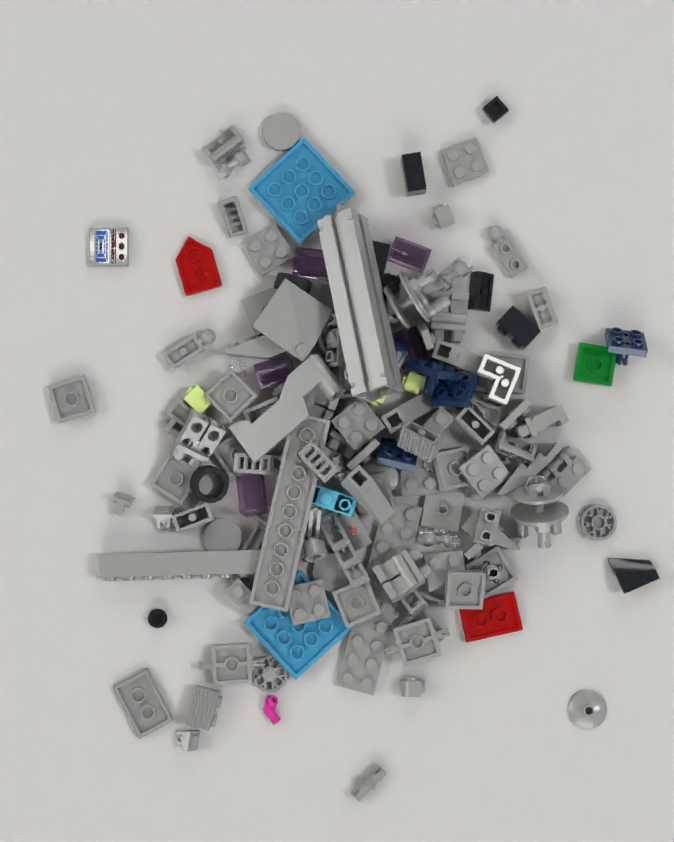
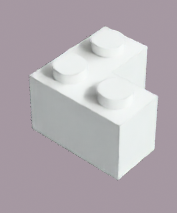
(502, 374)

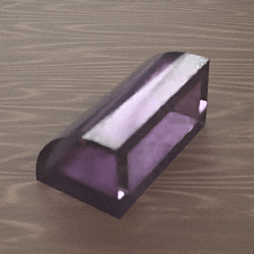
(409, 254)
(309, 263)
(411, 339)
(273, 371)
(252, 494)

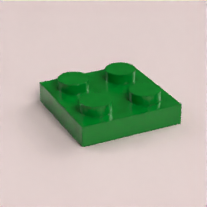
(594, 365)

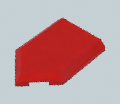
(197, 268)

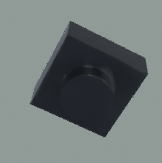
(495, 109)

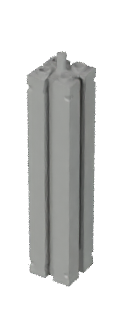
(359, 305)

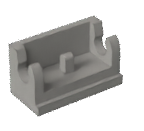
(223, 145)
(542, 308)
(514, 448)

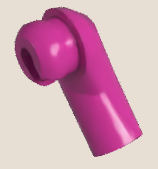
(269, 709)

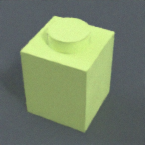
(197, 400)

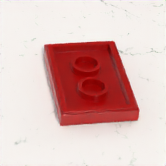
(497, 617)

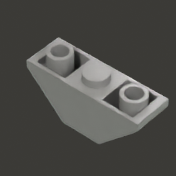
(334, 352)

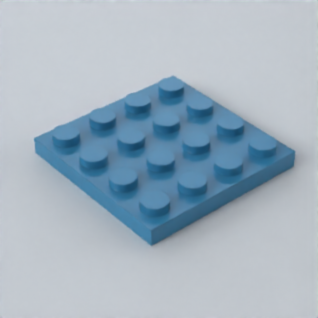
(301, 190)
(296, 645)

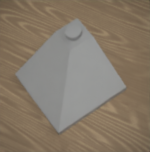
(293, 319)

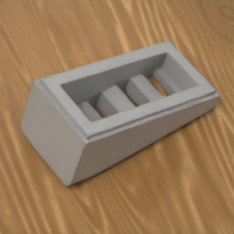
(222, 203)
(306, 449)
(236, 468)
(413, 611)

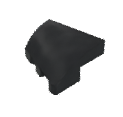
(632, 573)

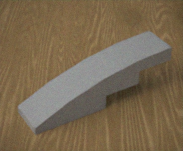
(522, 473)
(343, 550)

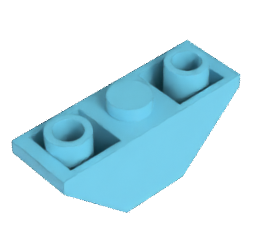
(334, 501)

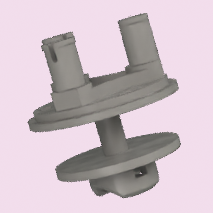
(416, 296)
(539, 509)

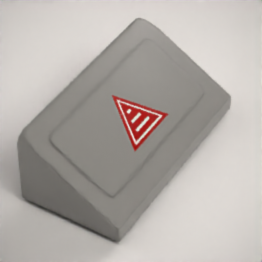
(354, 530)

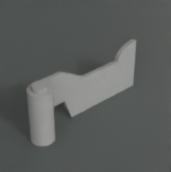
(289, 410)

